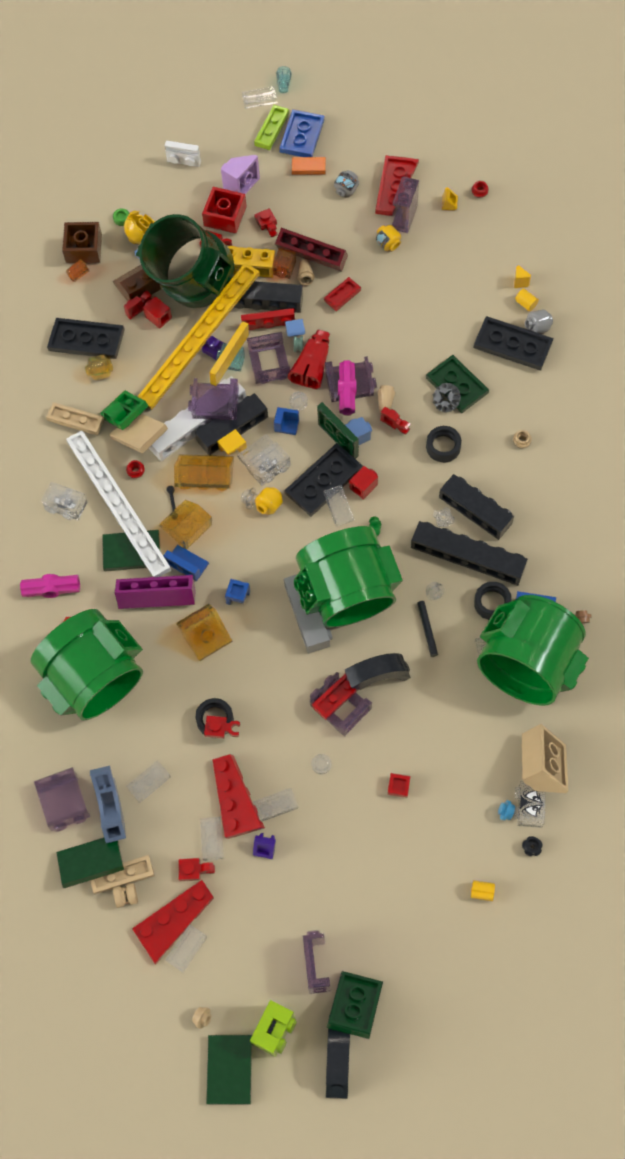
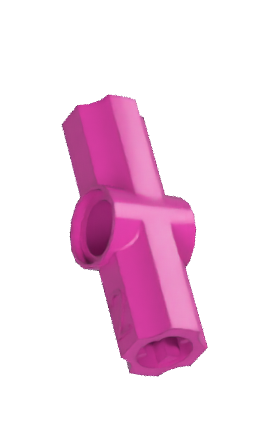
(347, 387)
(50, 586)

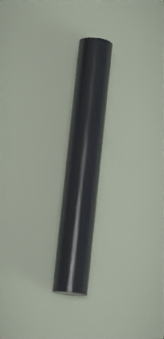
(427, 628)

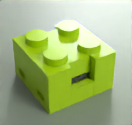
(273, 1028)

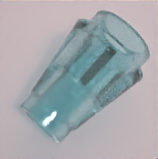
(283, 77)

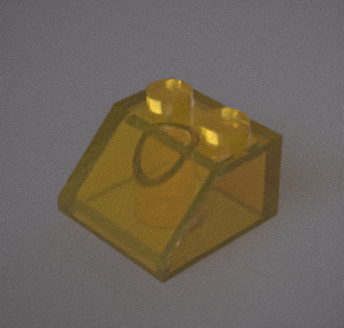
(187, 523)
(204, 632)

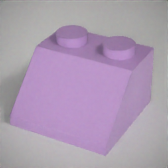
(240, 173)

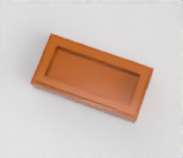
(308, 165)

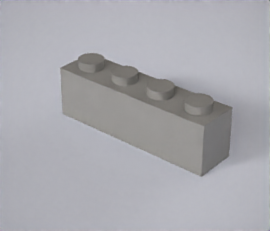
(311, 626)

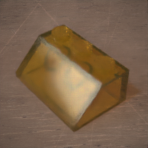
(203, 472)

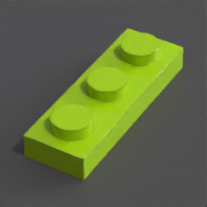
(271, 127)

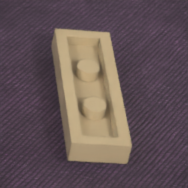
(75, 418)
(134, 871)

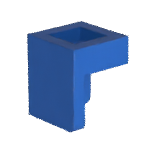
(286, 421)
(237, 591)

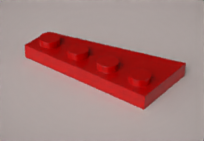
(393, 171)
(236, 806)
(167, 924)

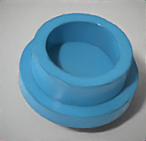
(506, 810)

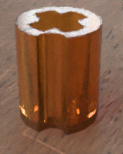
(77, 270)

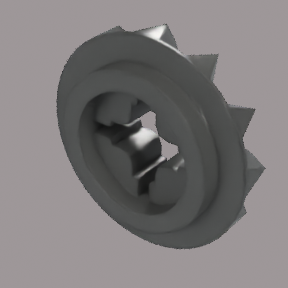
(454, 397)

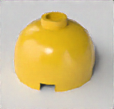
(136, 226)

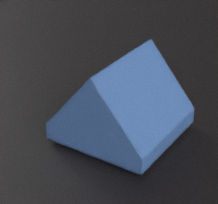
(295, 327)

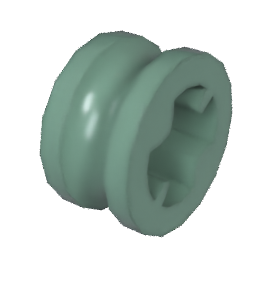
(298, 344)

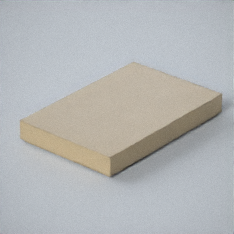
(140, 433)

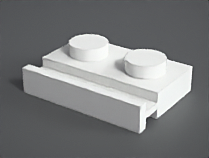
(182, 153)

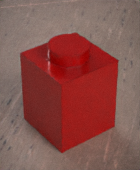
(157, 312)
(363, 482)

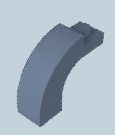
(109, 804)

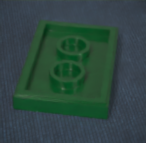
(456, 373)
(337, 430)
(120, 553)
(89, 861)
(355, 1005)
(229, 1070)

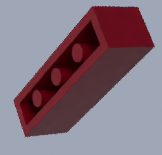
(312, 249)

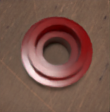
(480, 189)
(135, 465)

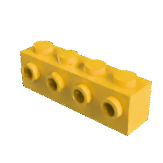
(257, 258)

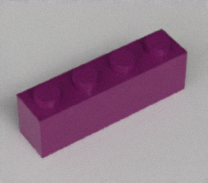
(155, 592)

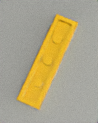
(229, 353)

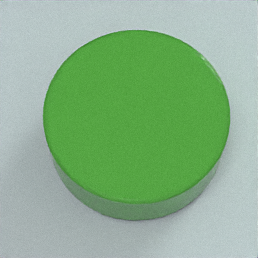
(120, 216)

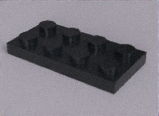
(86, 338)
(513, 343)
(330, 470)

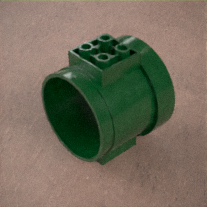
(208, 275)

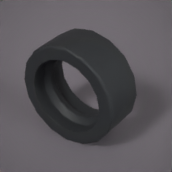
(445, 431)
(490, 587)
(211, 703)

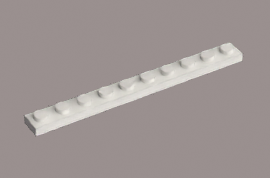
(118, 505)

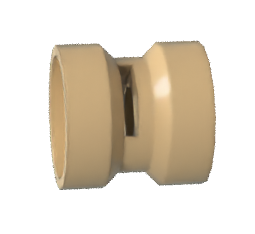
(120, 895)

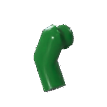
(376, 524)

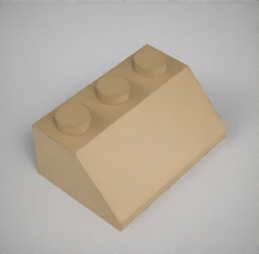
(544, 761)

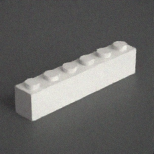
(182, 430)

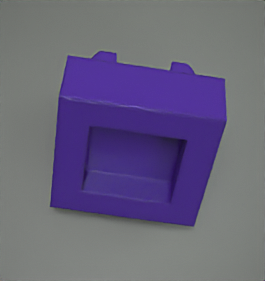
(212, 346)
(264, 846)

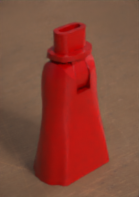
(310, 365)

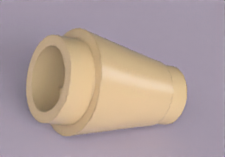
(305, 273)
(385, 396)

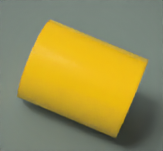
(526, 299)
(482, 890)

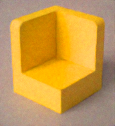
(232, 442)

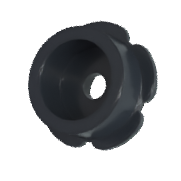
(531, 840)

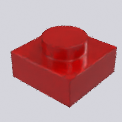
(399, 785)

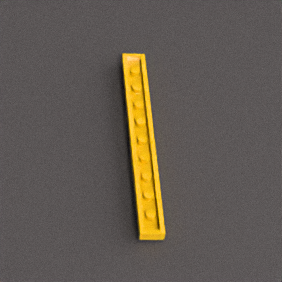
(198, 335)

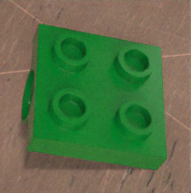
(124, 410)

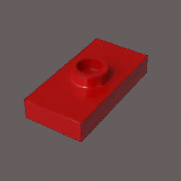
(342, 294)

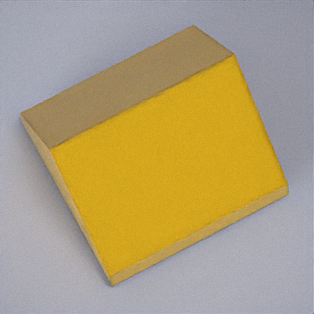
(449, 200)
(522, 278)

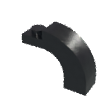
(377, 669)
(337, 1064)

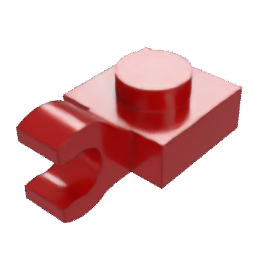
(267, 221)
(191, 869)

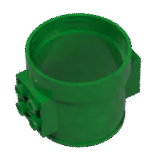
(346, 576)
(533, 649)
(87, 665)

